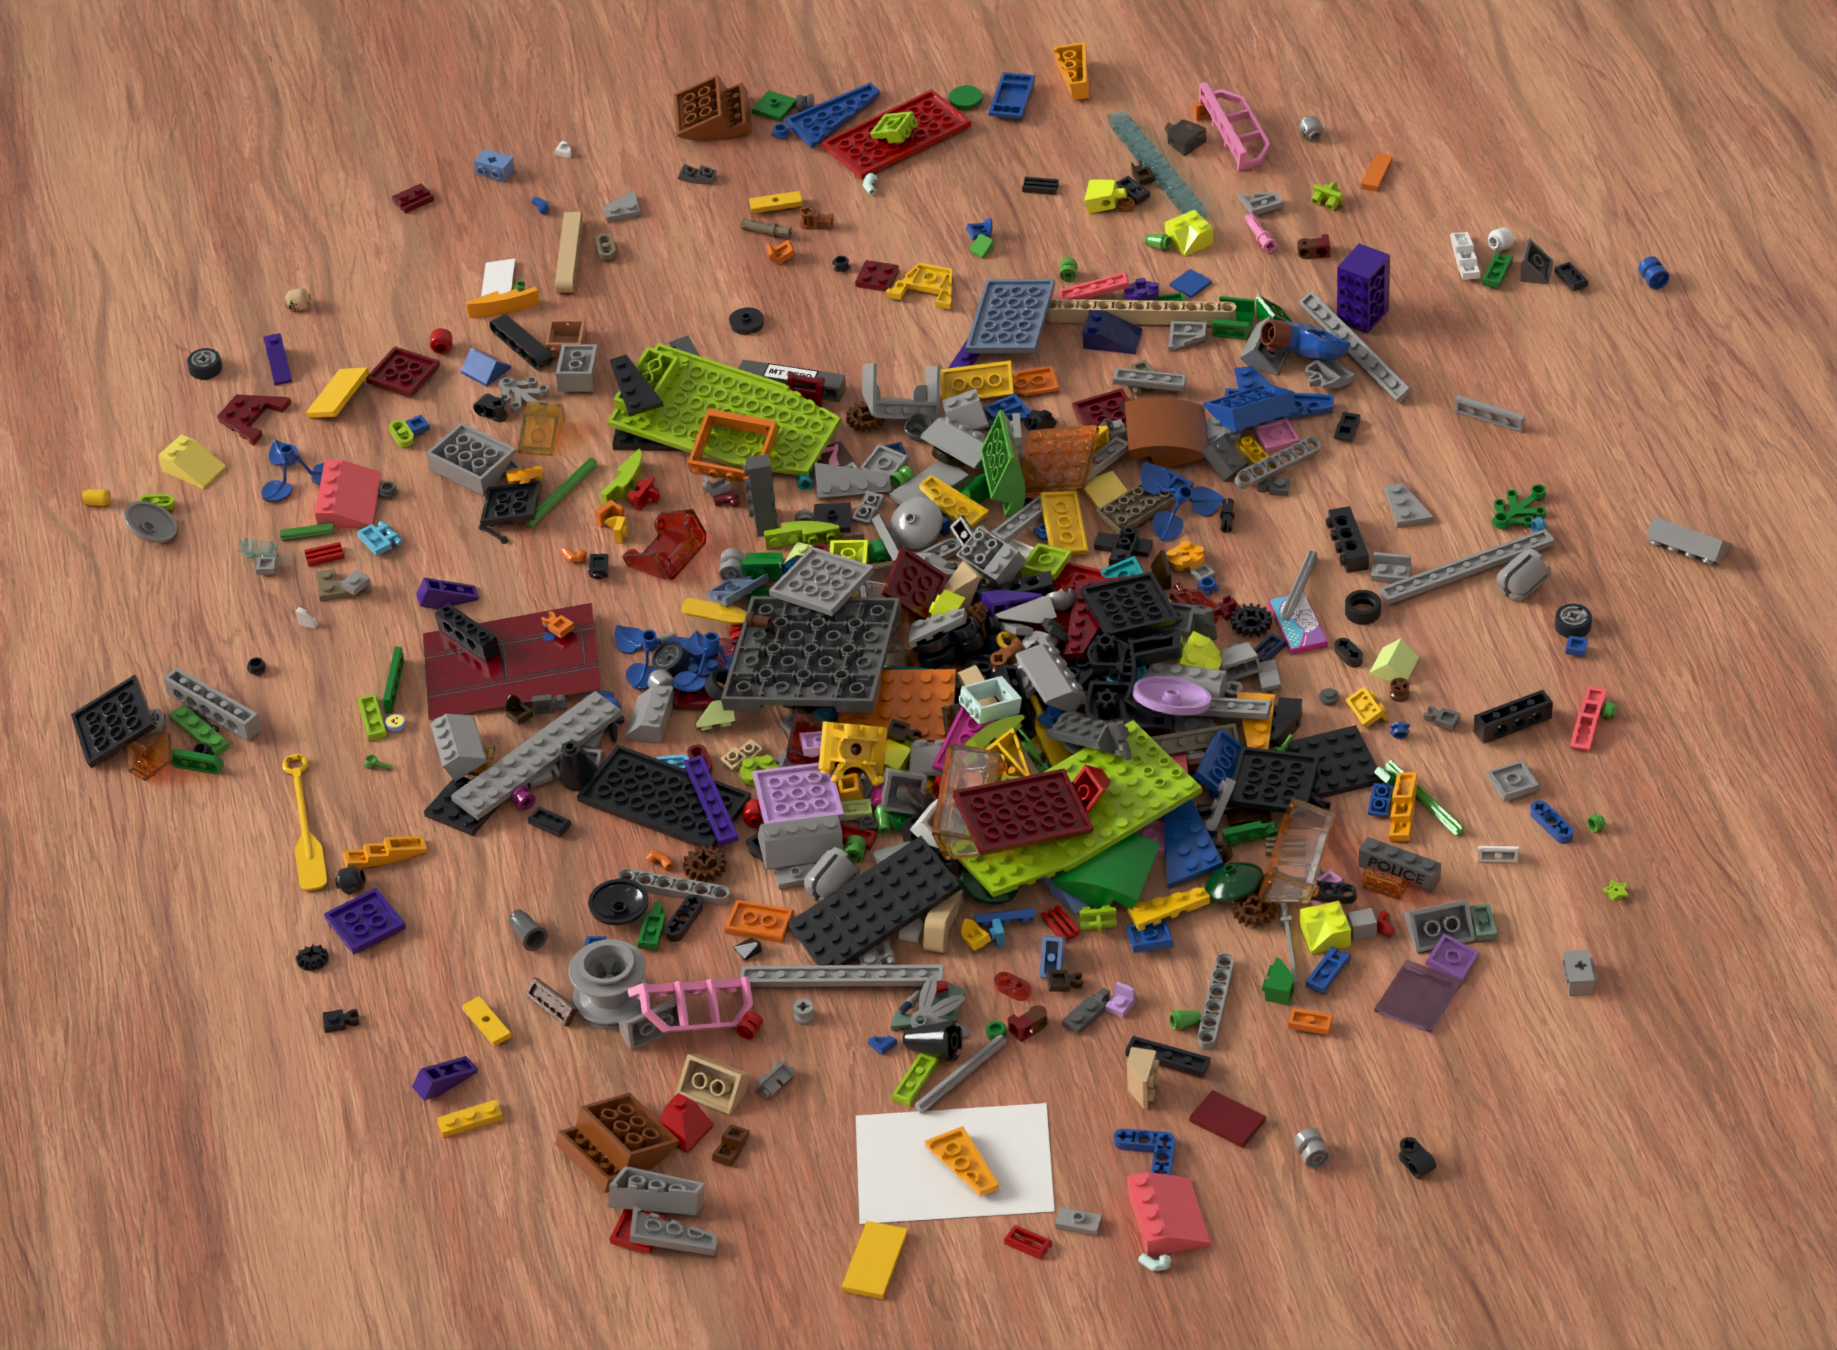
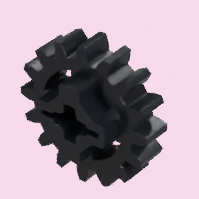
(1251, 620)

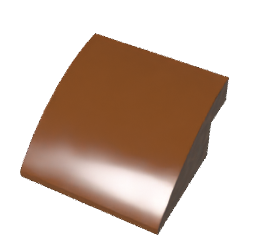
(712, 111)
(1166, 430)
(614, 1136)

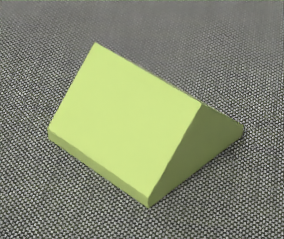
(1395, 661)

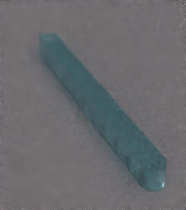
(1150, 156)

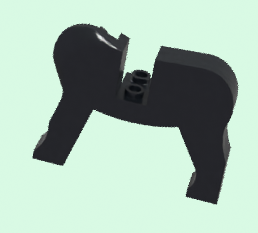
(1114, 700)

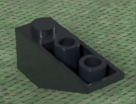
(1125, 545)
(1287, 721)

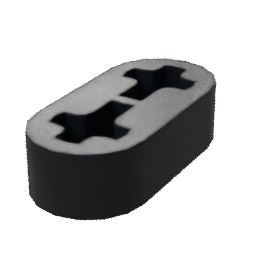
(1345, 654)

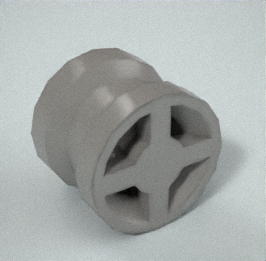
(1232, 688)
(803, 1011)

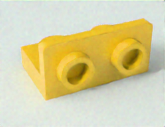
(1365, 707)

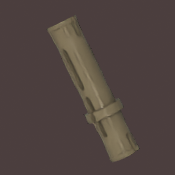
(772, 229)

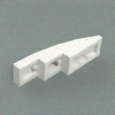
(1465, 255)

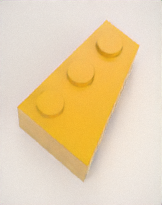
(1012, 752)

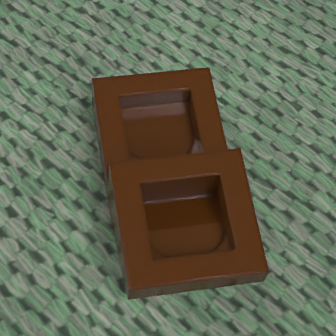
(731, 1145)

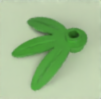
(1029, 746)

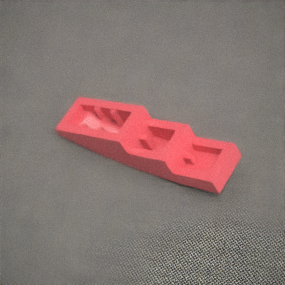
(1588, 718)

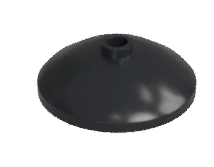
(618, 901)

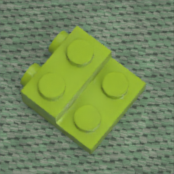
(895, 127)
(1044, 559)

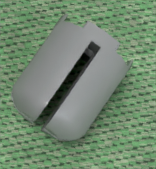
(1523, 575)
(830, 874)

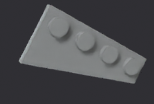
(672, 1235)

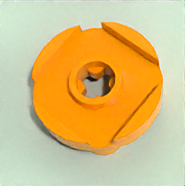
(524, 475)
(1186, 556)

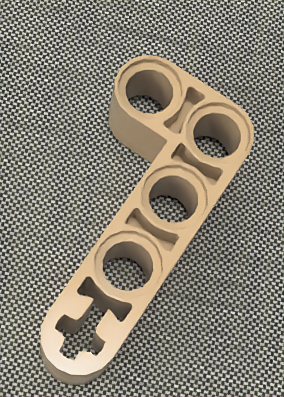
(939, 922)

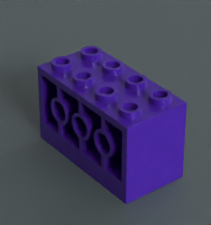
(1363, 288)

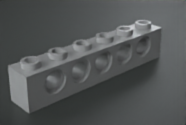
(212, 704)

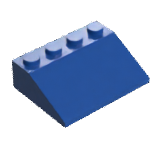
(1252, 407)

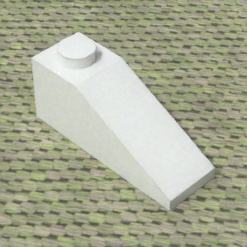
(1030, 612)

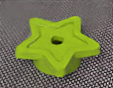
(1616, 895)

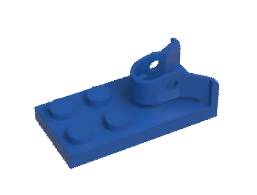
(1218, 762)

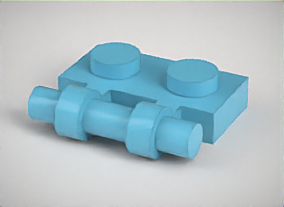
(375, 540)

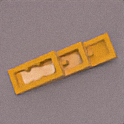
(503, 303)
(1403, 806)
(390, 851)

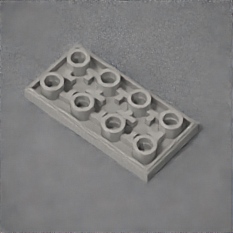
(948, 474)

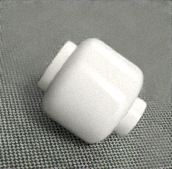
(1501, 239)

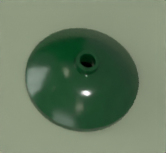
(1234, 881)
(978, 892)

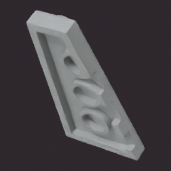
(848, 482)

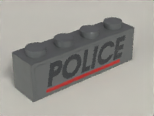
(1415, 869)

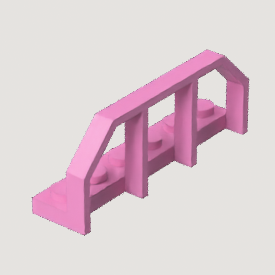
(1223, 120)
(695, 988)

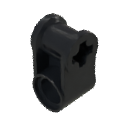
(491, 408)
(1416, 1157)

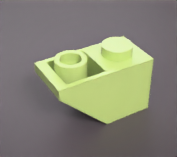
(715, 715)

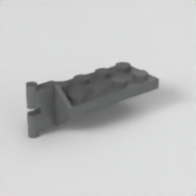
(1191, 619)
(1094, 734)

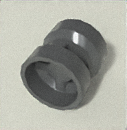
(804, 102)

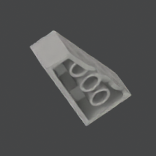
(655, 1192)

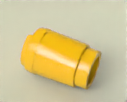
(96, 497)

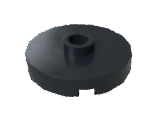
(746, 320)

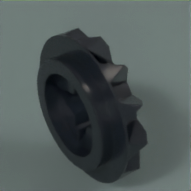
(318, 960)

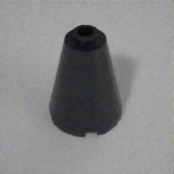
(575, 766)
(935, 1039)

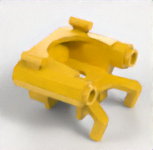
(836, 746)

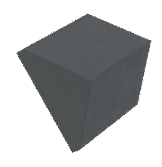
(1535, 264)

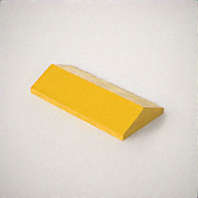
(988, 379)

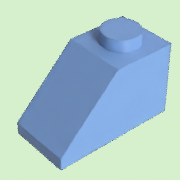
(1052, 954)

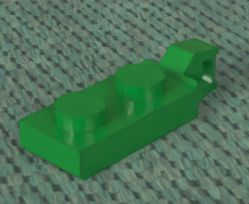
(1249, 832)
(652, 928)

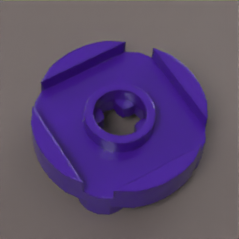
(1142, 290)

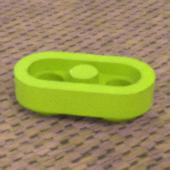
(401, 433)
(164, 500)

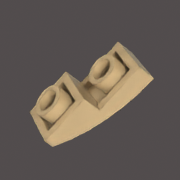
(735, 756)

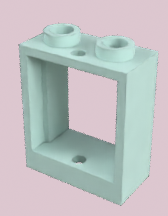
(999, 687)

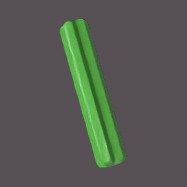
(306, 531)

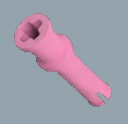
(1262, 236)

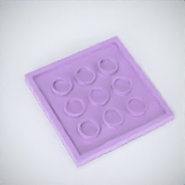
(796, 793)

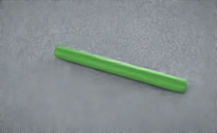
(563, 489)
(1432, 805)

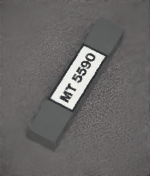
(834, 383)

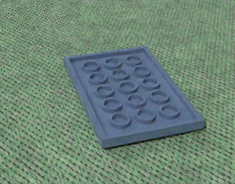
(1010, 316)

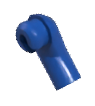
(543, 205)

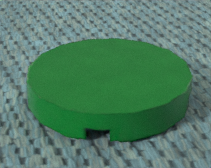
(965, 97)

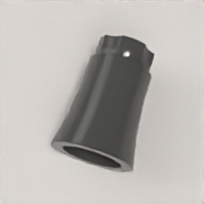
(529, 932)

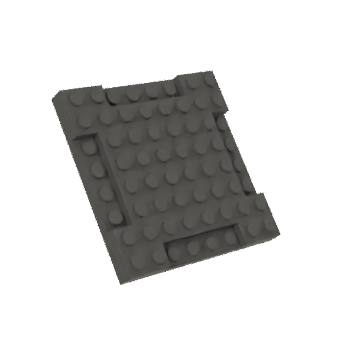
(812, 656)

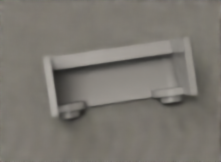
(924, 397)

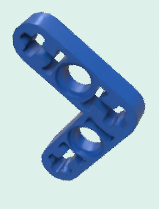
(1155, 1145)

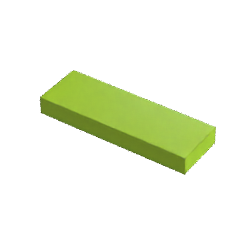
(372, 717)
(915, 1080)

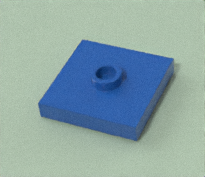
(1151, 938)

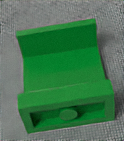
(1235, 329)

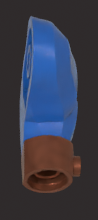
(1302, 340)

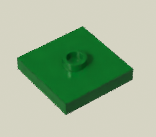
(774, 106)

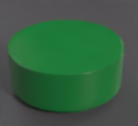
(994, 1029)

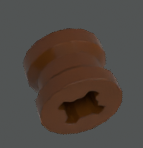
(1399, 689)

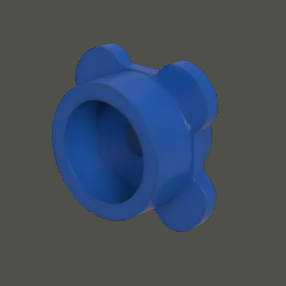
(780, 131)
(1041, 531)
(1207, 585)
(1399, 730)

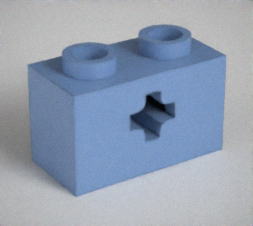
(494, 165)

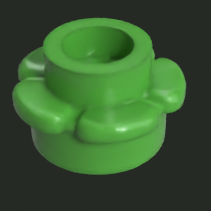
(1609, 710)
(1596, 822)

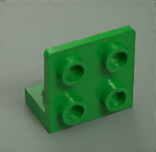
(763, 563)

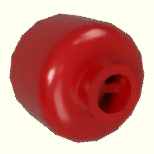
(441, 341)
(752, 814)

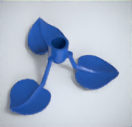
(286, 454)
(1166, 525)
(628, 640)
(698, 646)

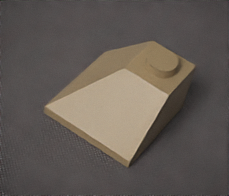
(964, 582)

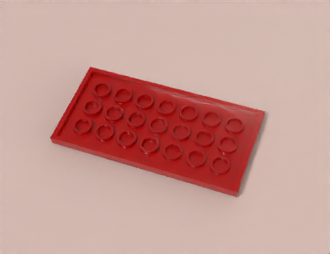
(866, 155)

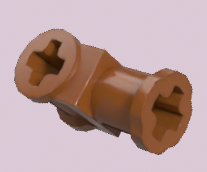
(814, 218)
(1006, 656)

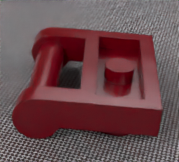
(815, 395)

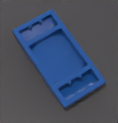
(1012, 95)

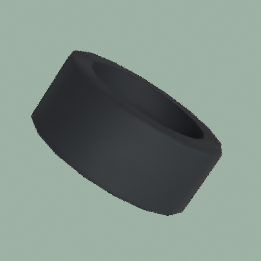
(1362, 597)
(711, 685)

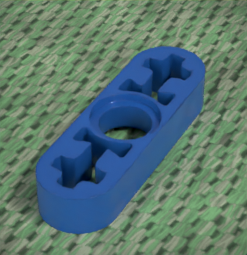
(1550, 814)

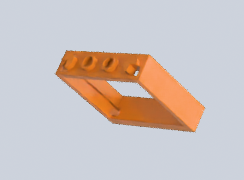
(732, 421)

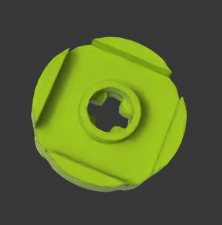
(753, 764)

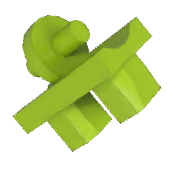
(1328, 193)
(1098, 918)

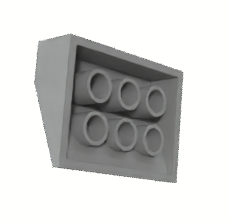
(470, 458)

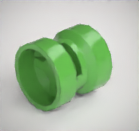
(1068, 269)
(901, 477)
(855, 848)

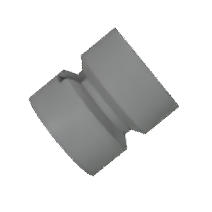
(731, 564)
(1312, 1148)

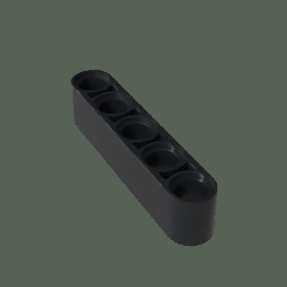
(520, 341)

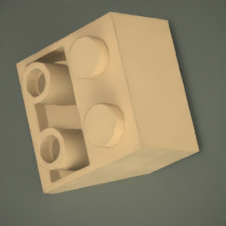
(1142, 1075)

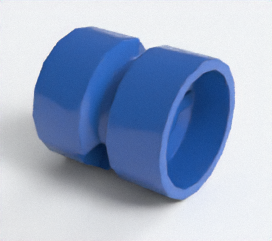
(1653, 272)

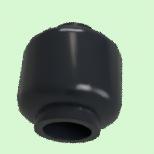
(350, 879)

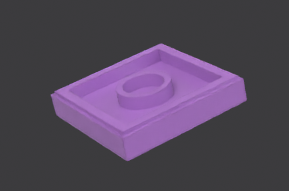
(1452, 957)

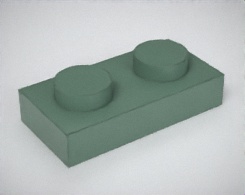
(1483, 922)

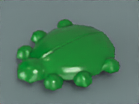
(899, 818)

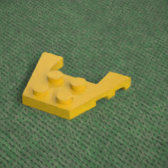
(927, 279)

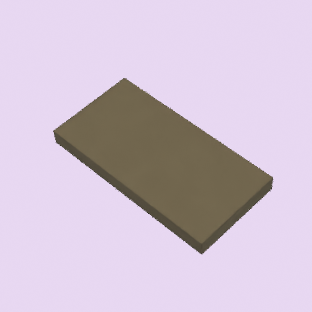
(1134, 508)

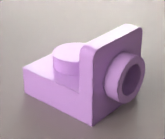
(1121, 1000)

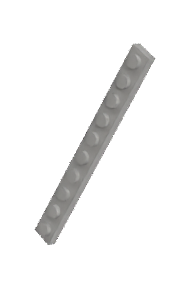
(1358, 348)
(1033, 511)
(1464, 567)
(1225, 708)
(841, 975)

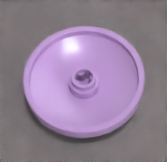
(1172, 695)

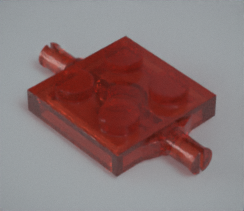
(1194, 597)

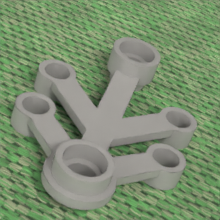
(510, 385)

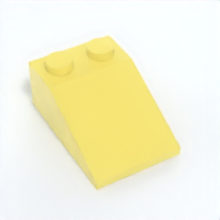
(190, 462)

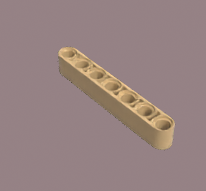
(569, 252)

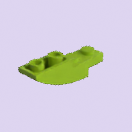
(626, 479)
(801, 531)
(994, 731)

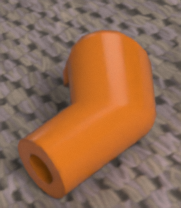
(662, 857)

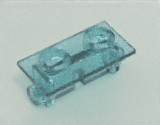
(249, 548)

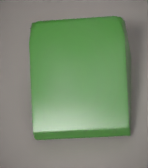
(982, 246)

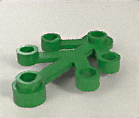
(1503, 520)

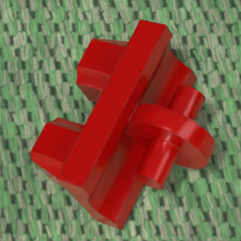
(646, 493)

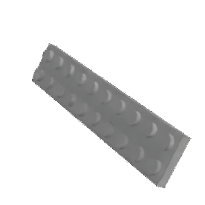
(535, 755)

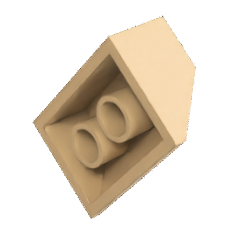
(713, 1083)

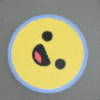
(395, 723)

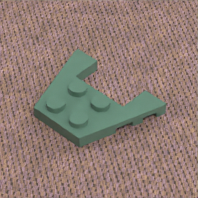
(903, 1021)

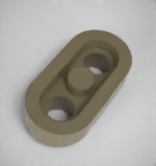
(605, 247)

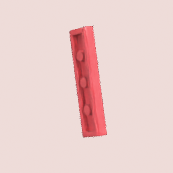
(1096, 288)

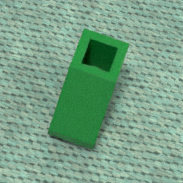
(1280, 984)

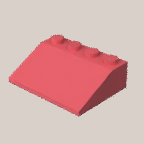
(347, 495)
(1166, 1213)

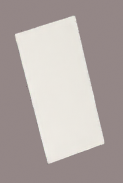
(498, 276)

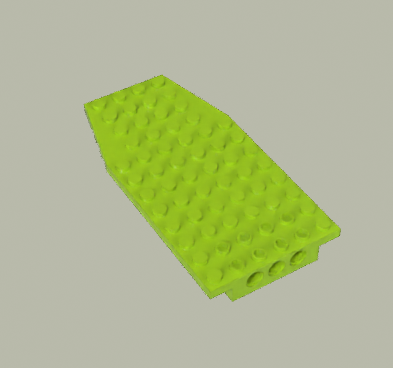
(695, 383)
(1137, 795)

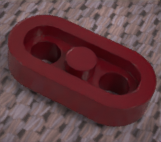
(698, 750)

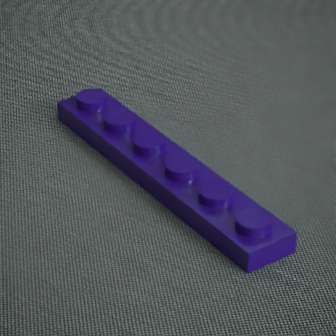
(711, 800)

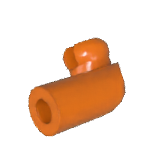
(580, 556)

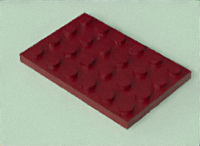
(1022, 812)

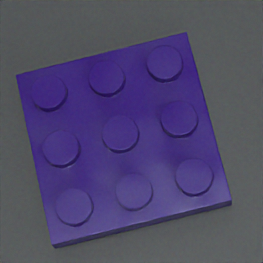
(364, 921)

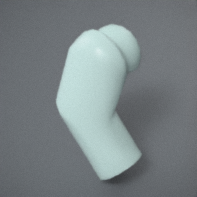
(867, 184)
(1155, 1265)

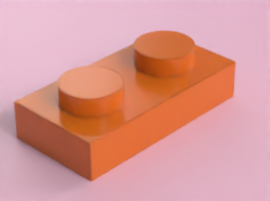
(1310, 1021)

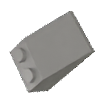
(576, 368)

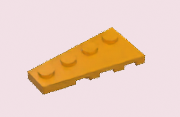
(964, 1160)

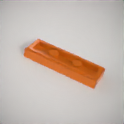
(1376, 172)

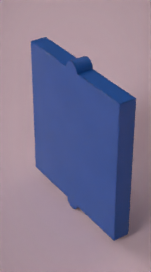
(1190, 283)

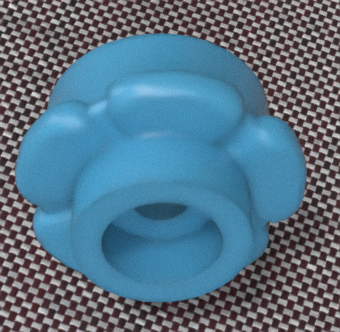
(1538, 524)

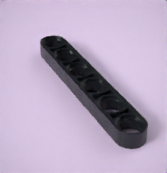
(1337, 894)

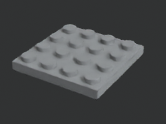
(821, 581)

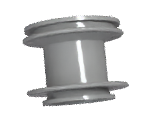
(602, 979)

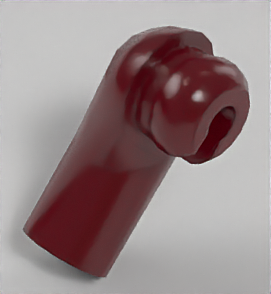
(725, 498)

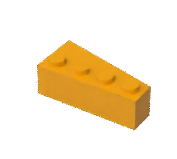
(1074, 68)

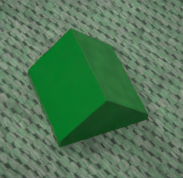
(1266, 308)
(976, 489)

